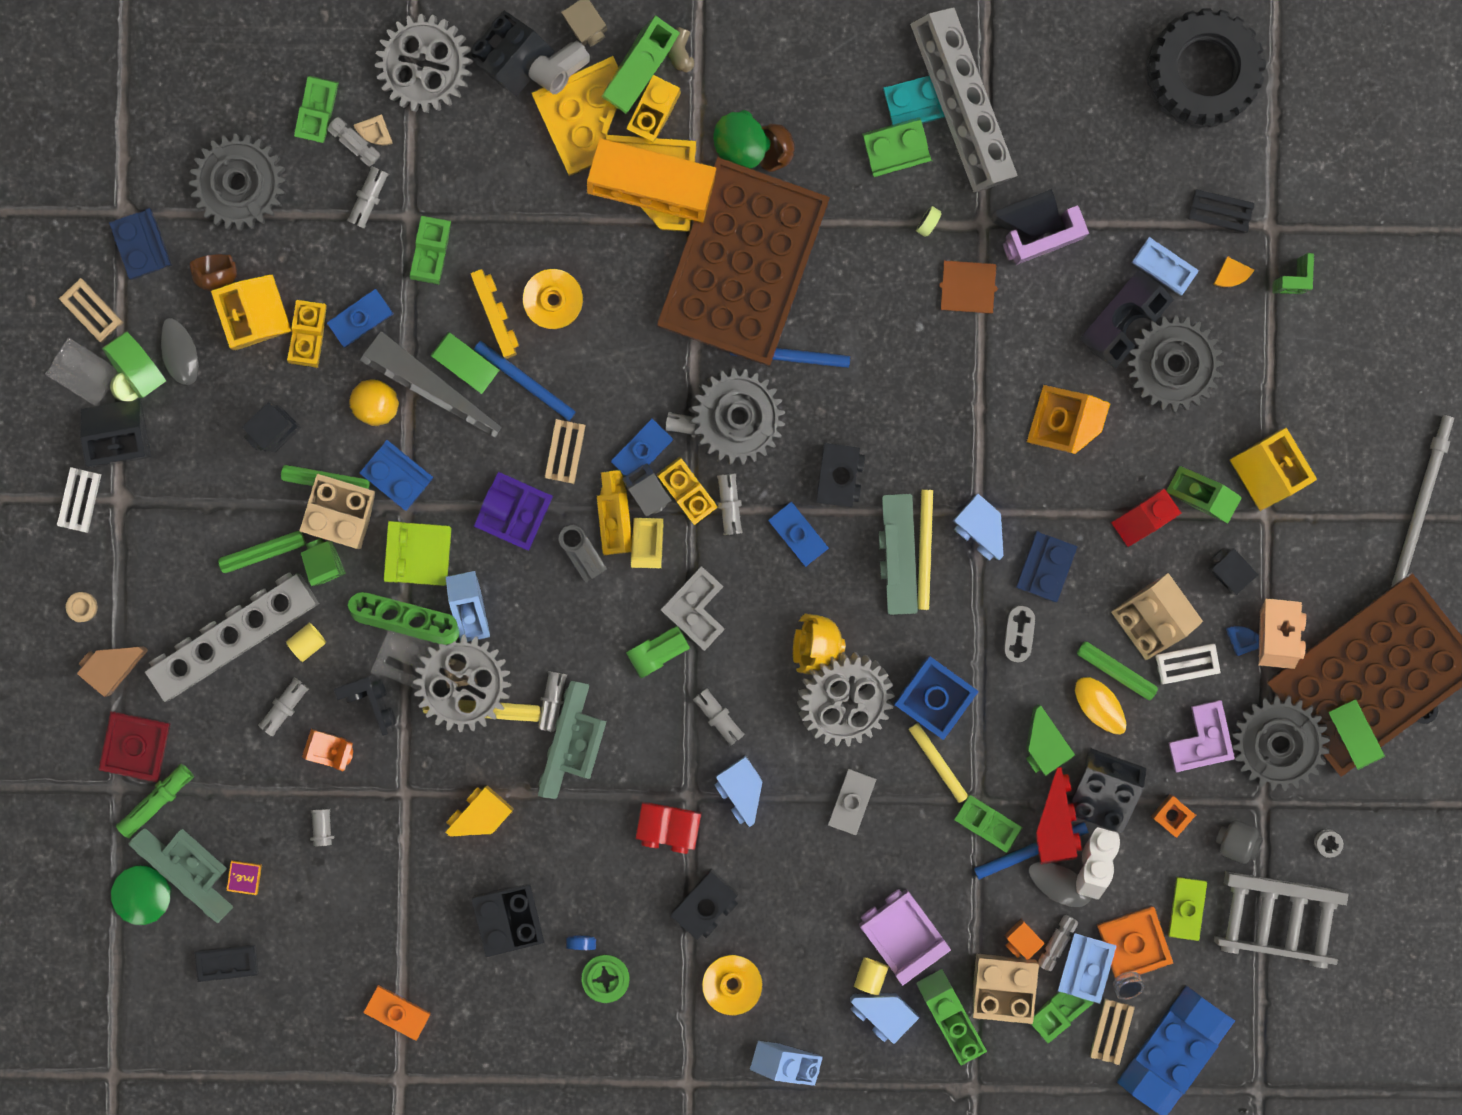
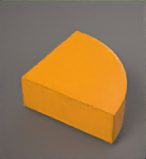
(1232, 273)

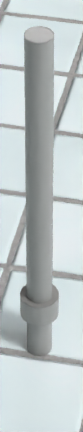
(1439, 446)

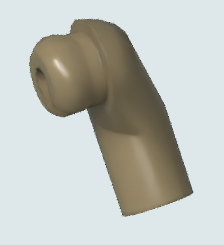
(678, 53)

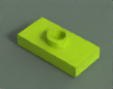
(1187, 908)

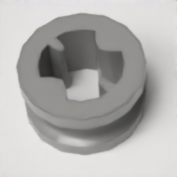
(1321, 848)

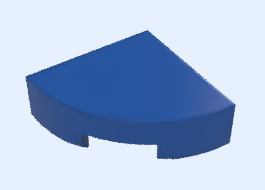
(1243, 639)

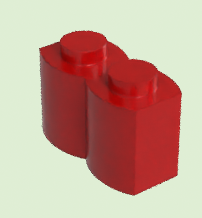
(668, 826)

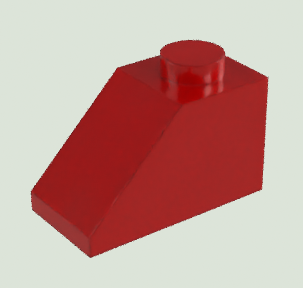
(1146, 517)

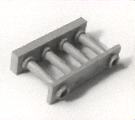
(1270, 891)

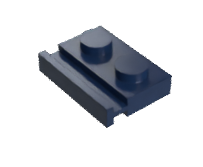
(140, 244)
(1046, 566)

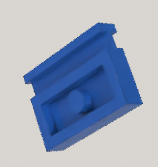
(396, 475)

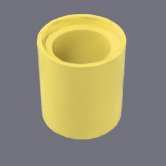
(306, 642)
(871, 976)

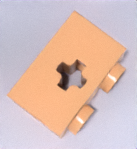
(1276, 620)

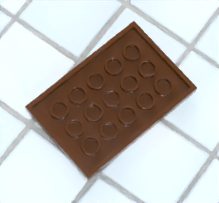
(744, 263)
(1390, 656)

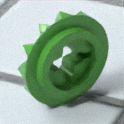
(597, 990)

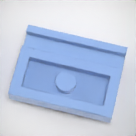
(1087, 968)

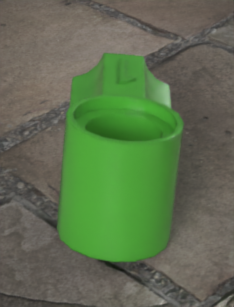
(652, 654)

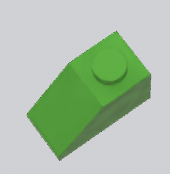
(1204, 494)
(321, 562)
(1045, 743)

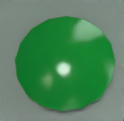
(740, 139)
(140, 895)

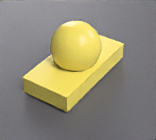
(647, 543)

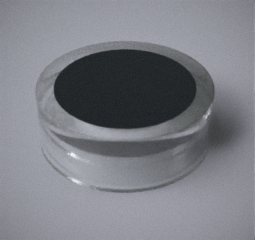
(1128, 985)

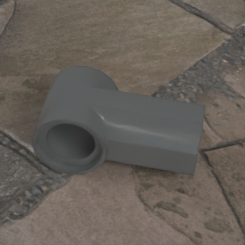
(583, 554)

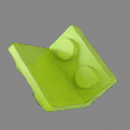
(417, 553)

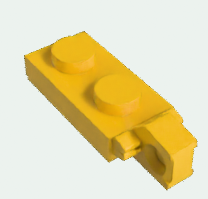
(614, 514)

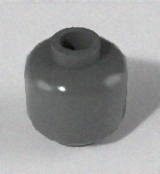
(1239, 842)

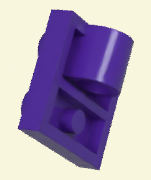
(513, 511)

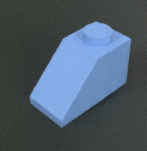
(467, 605)

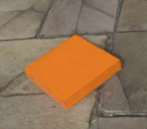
(1137, 941)

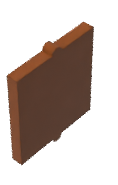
(968, 287)

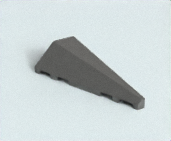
(405, 369)

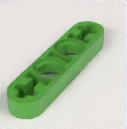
(405, 614)

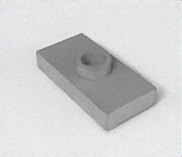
(852, 802)

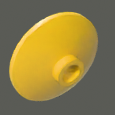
(546, 284)
(729, 1000)

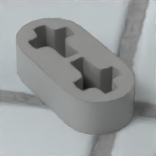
(1026, 635)

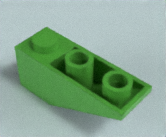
(640, 63)
(951, 1017)

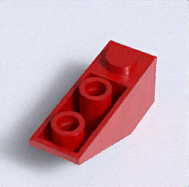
(1055, 830)

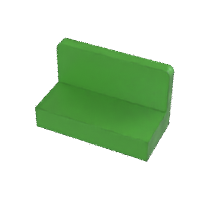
(1299, 284)

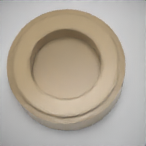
(81, 607)

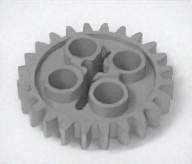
(429, 37)
(821, 696)
(448, 706)

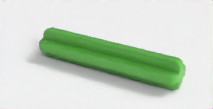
(308, 476)
(261, 552)
(1117, 670)

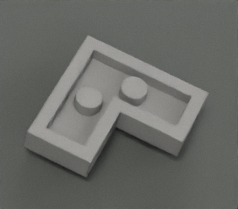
(687, 608)

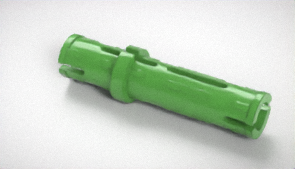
(149, 806)

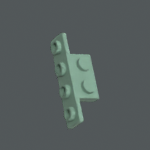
(899, 547)
(574, 742)
(186, 867)

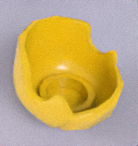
(373, 402)

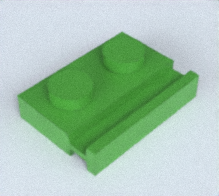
(896, 147)

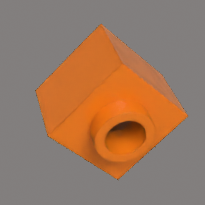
(1183, 817)
(1023, 940)

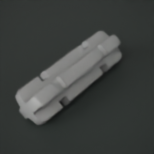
(353, 141)
(1057, 943)

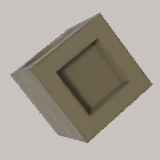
(585, 22)

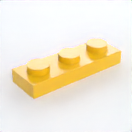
(495, 312)

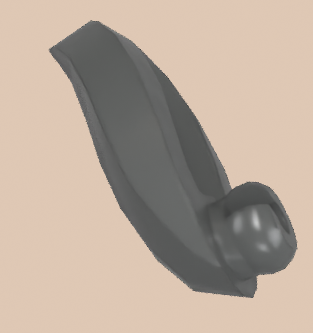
(179, 352)
(1058, 884)

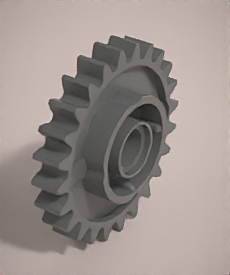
(222, 166)
(1197, 360)
(758, 413)
(1286, 764)

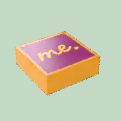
(244, 877)

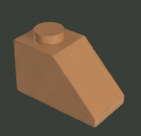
(109, 667)

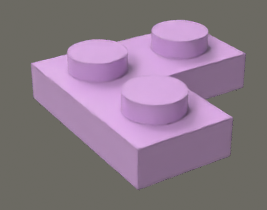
(1211, 743)

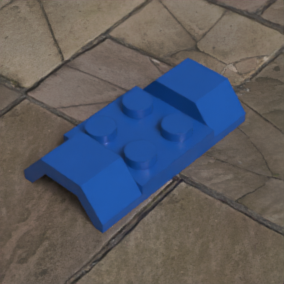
(1175, 1051)

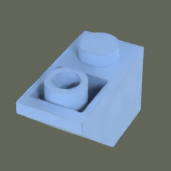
(982, 524)
(743, 787)
(887, 1012)
(786, 1063)

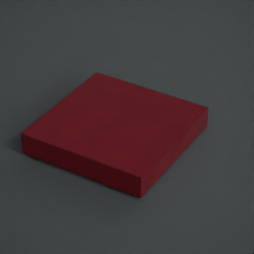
(134, 746)

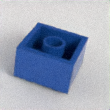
(935, 697)

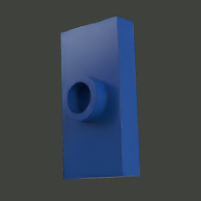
(360, 318)
(642, 448)
(798, 534)

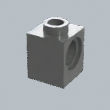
(647, 490)

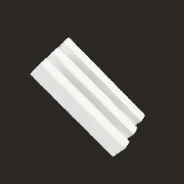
(62, 520)
(1163, 668)

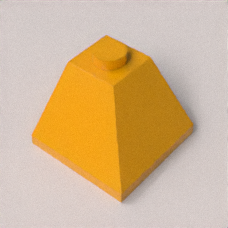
(1067, 419)

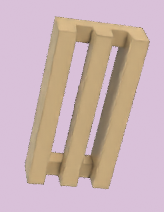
(108, 329)
(555, 439)
(1105, 1056)

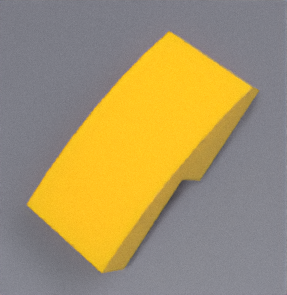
(307, 333)
(687, 490)

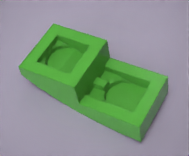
(316, 109)
(430, 250)
(465, 362)
(134, 363)
(1356, 734)
(988, 823)
(1058, 1014)

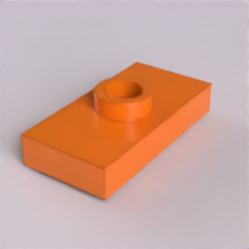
(397, 1013)

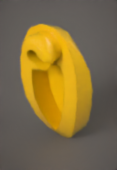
(1100, 705)

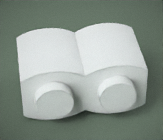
(1097, 863)

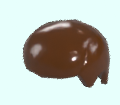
(781, 148)
(213, 271)

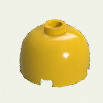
(816, 643)

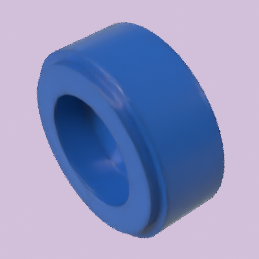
(581, 942)

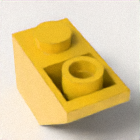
(654, 108)
(482, 816)

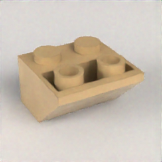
(338, 511)
(1157, 617)
(1004, 988)

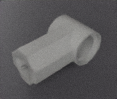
(555, 71)

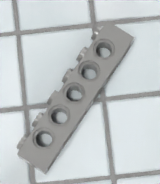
(963, 99)
(162, 668)

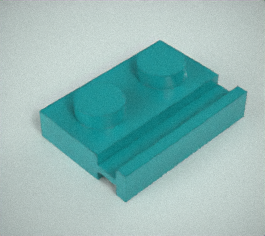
(913, 100)

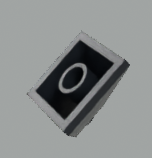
(1031, 217)

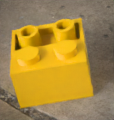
(251, 311)
(1273, 469)

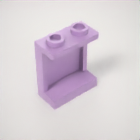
(1075, 231)
(903, 935)

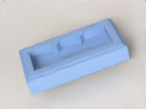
(1165, 266)

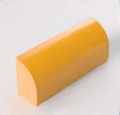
(651, 180)

